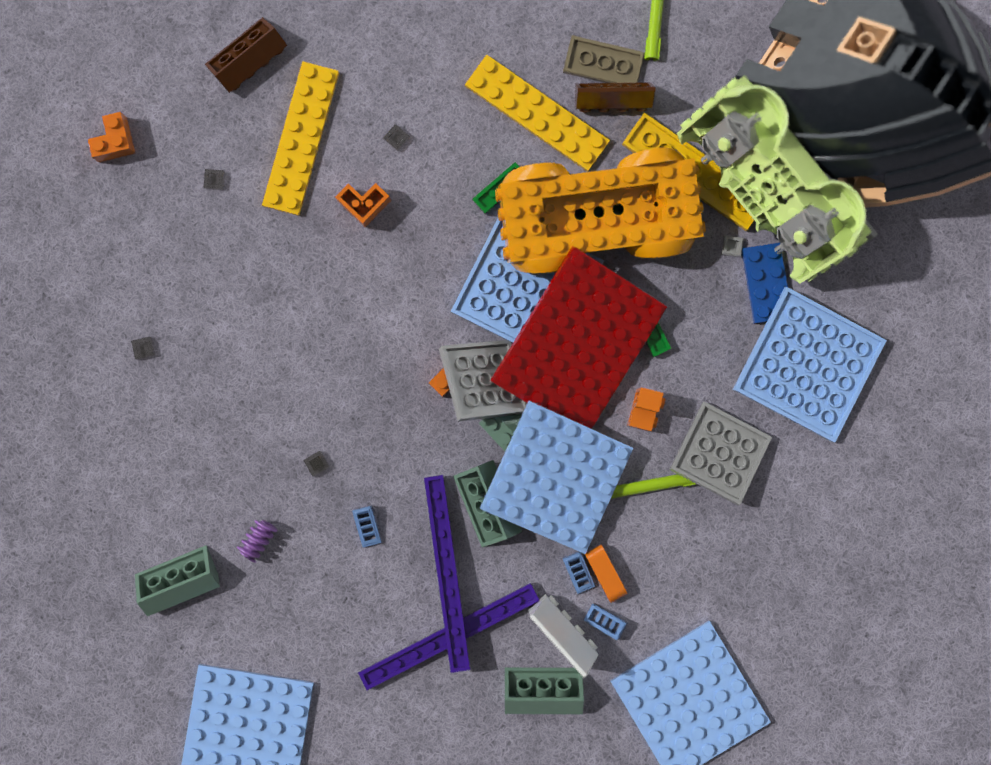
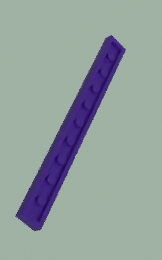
(447, 574)
(436, 641)

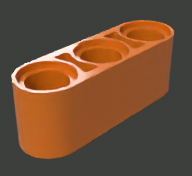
(606, 573)

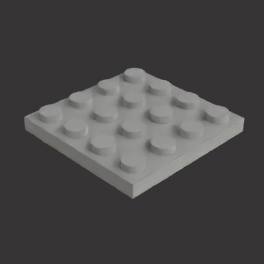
(469, 376)
(720, 453)

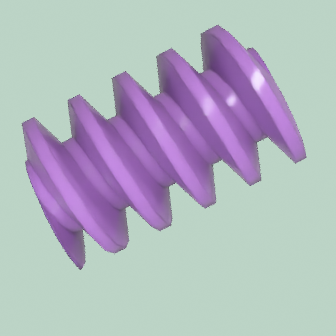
(256, 540)

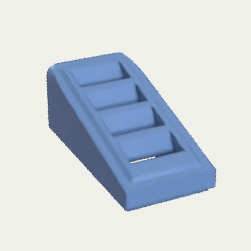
(369, 509)
(577, 555)
(619, 631)

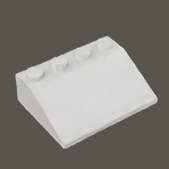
(564, 634)

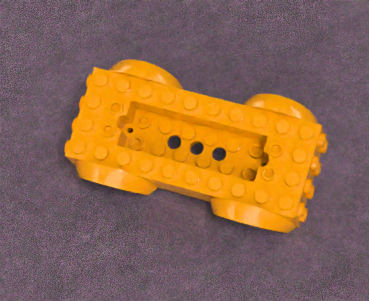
(651, 185)

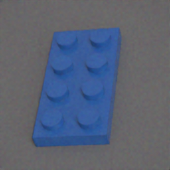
(764, 279)

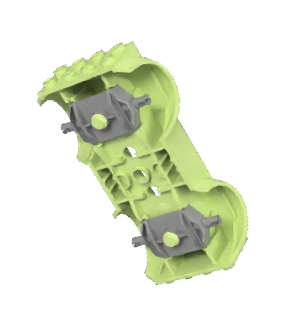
(750, 128)

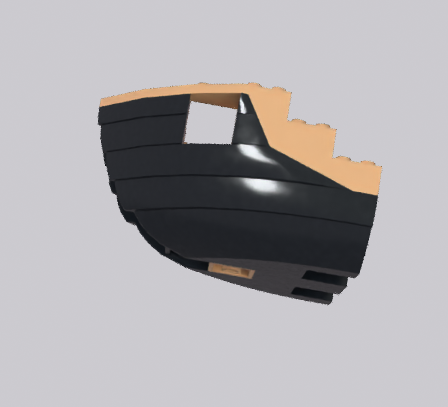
(883, 93)

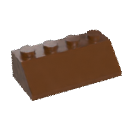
(246, 55)
(614, 95)

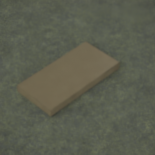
(602, 61)

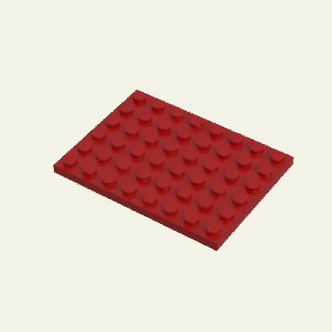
(579, 340)

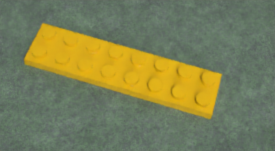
(537, 113)
(652, 134)
(300, 138)

